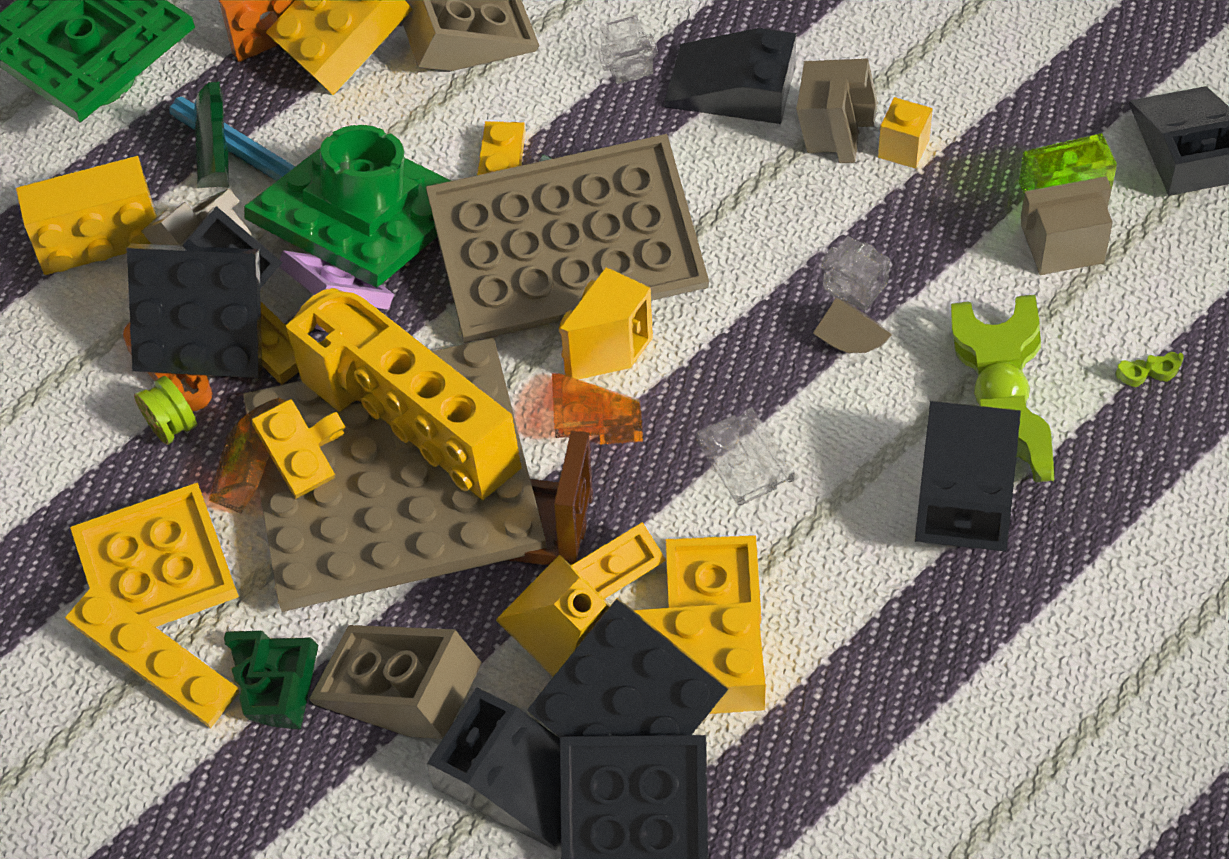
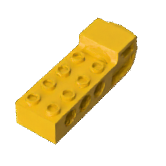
(406, 386)

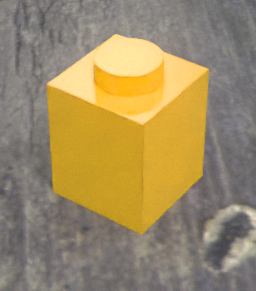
(905, 132)

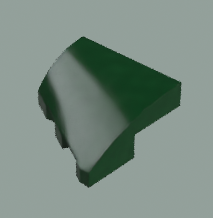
(211, 145)
(272, 676)

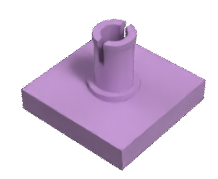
(320, 275)

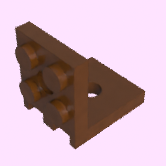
(564, 505)

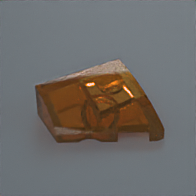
(594, 410)
(241, 462)

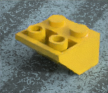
(606, 326)

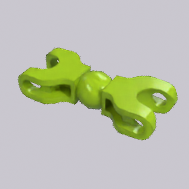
(999, 359)

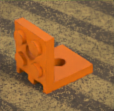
(245, 29)

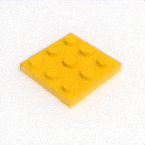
(157, 556)

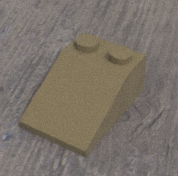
(467, 32)
(399, 678)

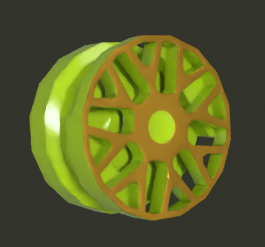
(165, 410)

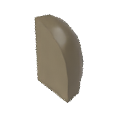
(851, 329)

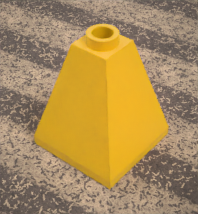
(554, 614)

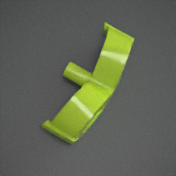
(1158, 367)

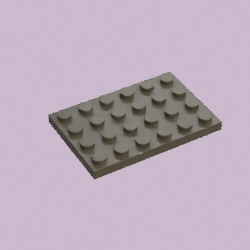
(539, 232)

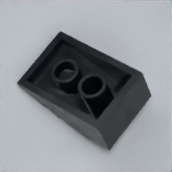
(735, 75)

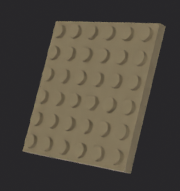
(388, 509)

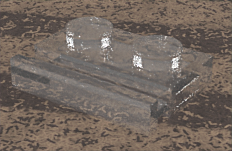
(745, 456)

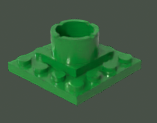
(86, 49)
(353, 204)

